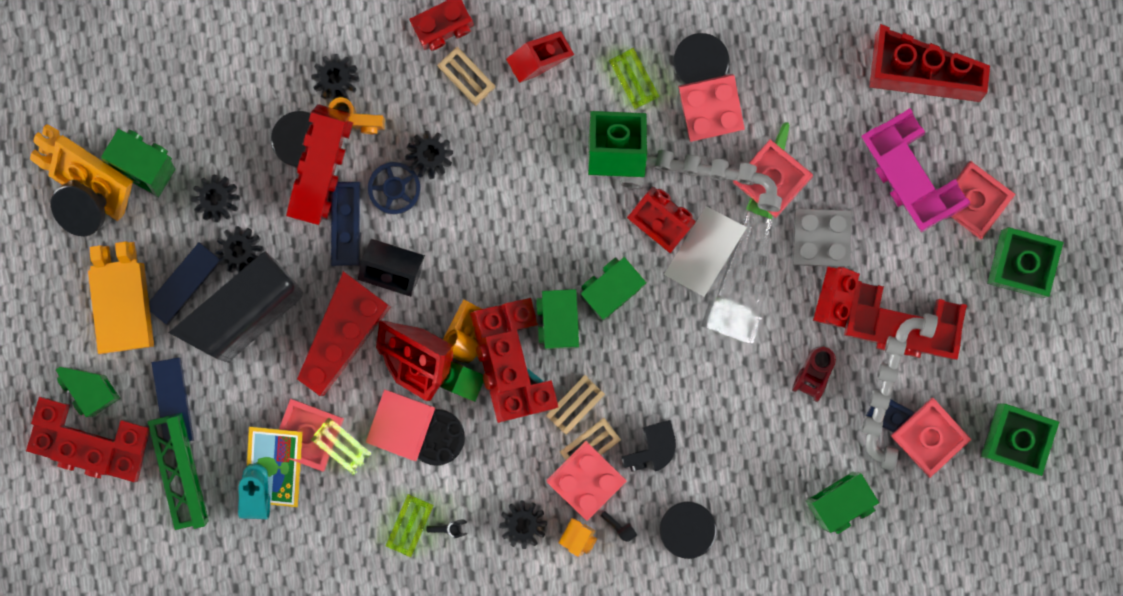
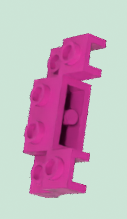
(905, 175)

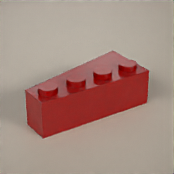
(925, 69)
(318, 164)
(343, 331)

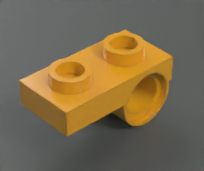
(367, 123)
(462, 333)
(578, 538)

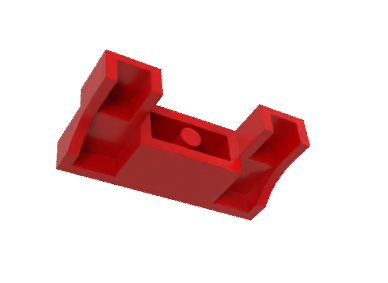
(876, 324)
(504, 361)
(86, 450)

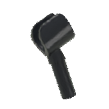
(451, 529)
(626, 532)

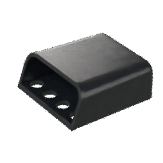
(240, 309)

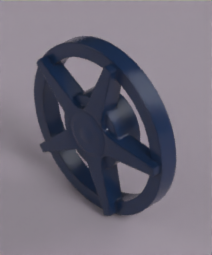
(394, 188)

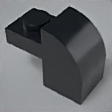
(660, 445)

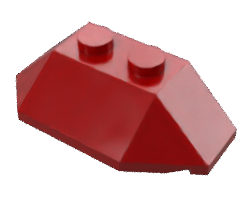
(414, 357)

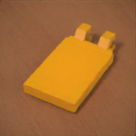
(70, 161)
(119, 300)

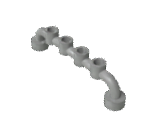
(718, 170)
(888, 374)

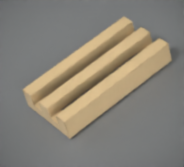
(482, 93)
(592, 387)
(609, 431)

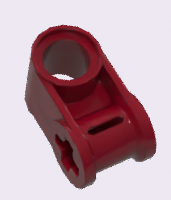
(814, 375)

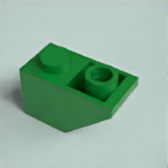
(463, 381)
(90, 390)

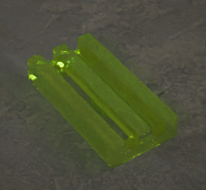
(644, 99)
(357, 460)
(400, 547)

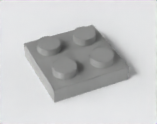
(822, 237)

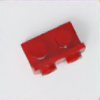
(442, 23)
(662, 219)
(836, 296)

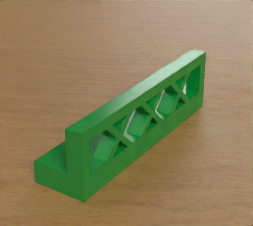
(185, 470)

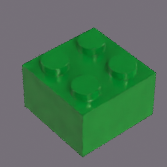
(617, 144)
(143, 164)
(1025, 263)
(612, 288)
(559, 319)
(1020, 439)
(843, 502)

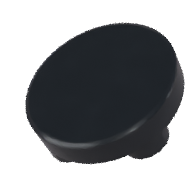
(700, 58)
(289, 137)
(78, 208)
(443, 439)
(687, 530)

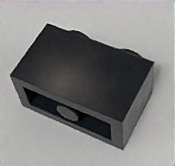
(390, 267)

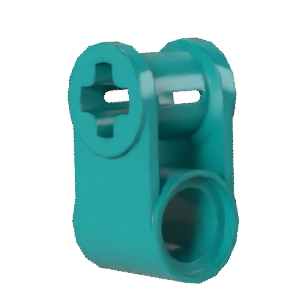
(254, 496)

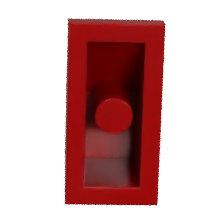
(539, 56)

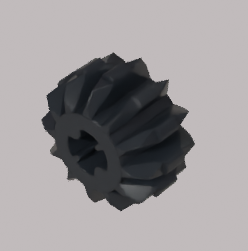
(345, 72)
(421, 146)
(209, 207)
(231, 242)
(513, 522)

